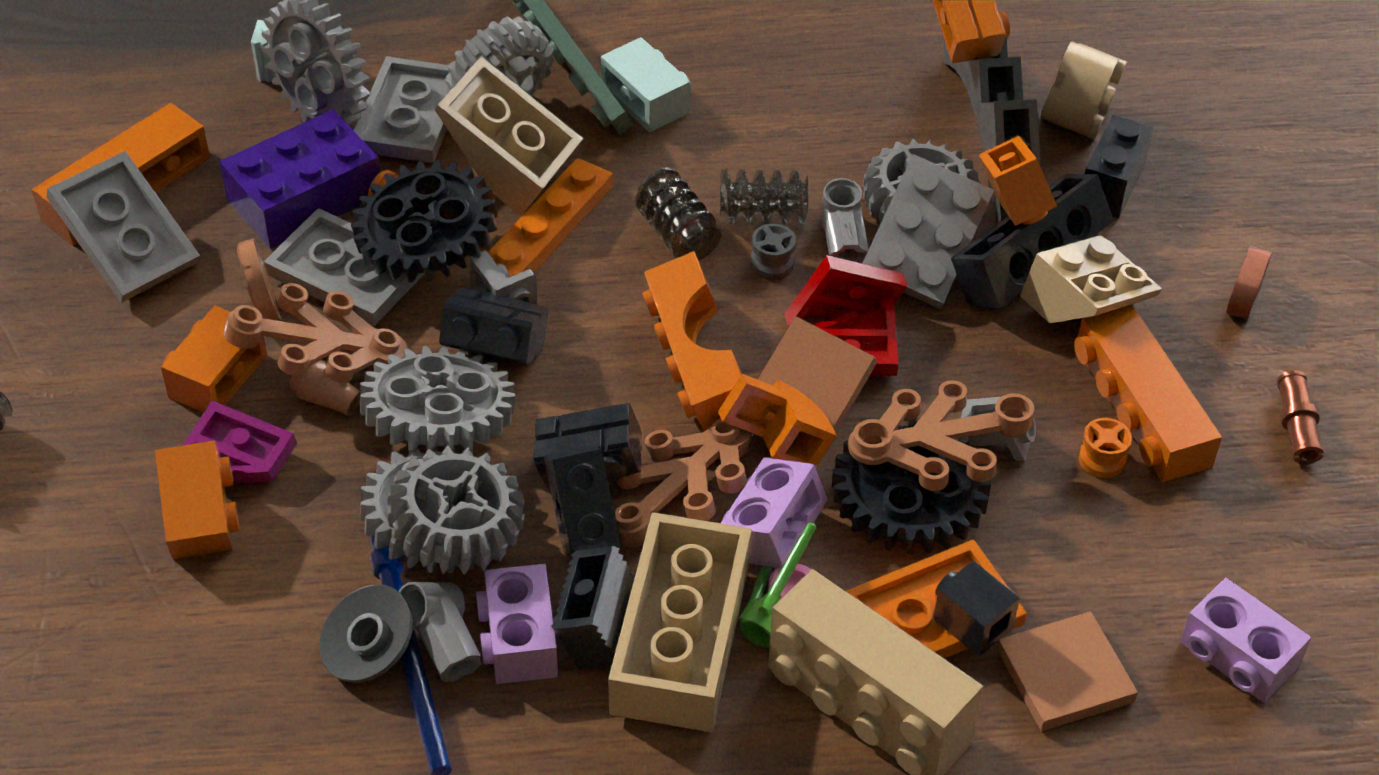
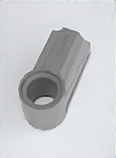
(844, 220)
(439, 621)

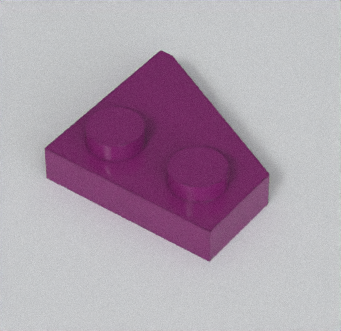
(253, 446)

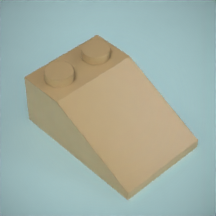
(506, 134)

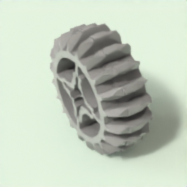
(511, 47)
(888, 168)
(456, 520)

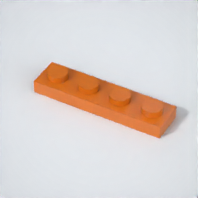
(552, 217)

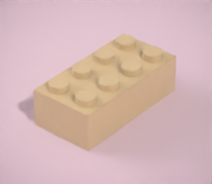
(680, 622)
(873, 676)

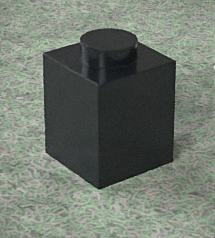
(975, 607)

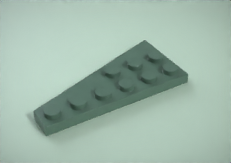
(583, 74)

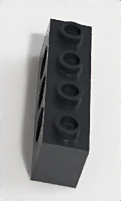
(1000, 260)

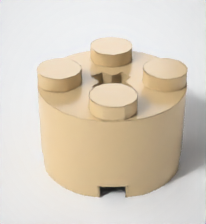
(1082, 89)

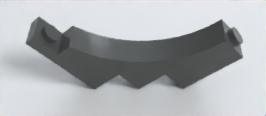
(998, 103)

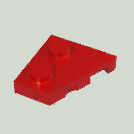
(844, 287)
(870, 333)

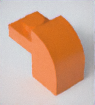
(783, 416)

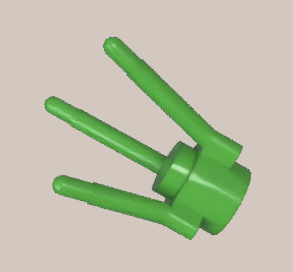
(757, 616)

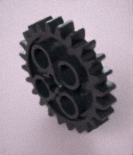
(424, 221)
(899, 509)

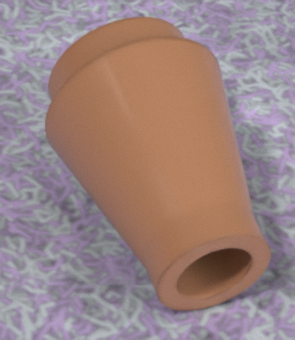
(320, 390)

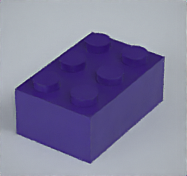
(296, 173)

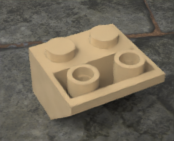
(1085, 281)

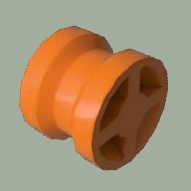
(1105, 447)

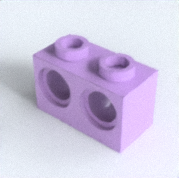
(777, 508)
(518, 623)
(1244, 640)

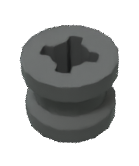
(773, 251)

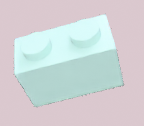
(646, 84)

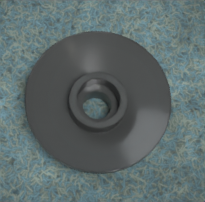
(366, 633)

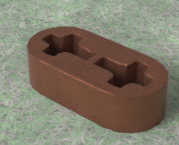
(1248, 282)

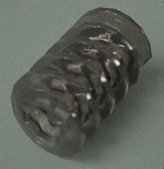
(763, 196)
(677, 214)

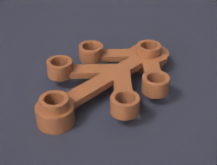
(246, 327)
(718, 442)
(881, 442)

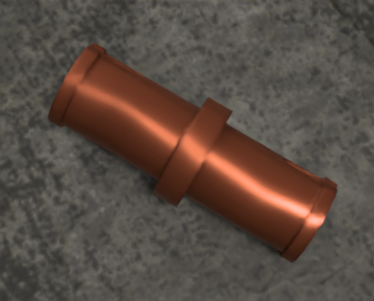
(1300, 417)

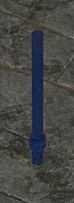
(389, 572)

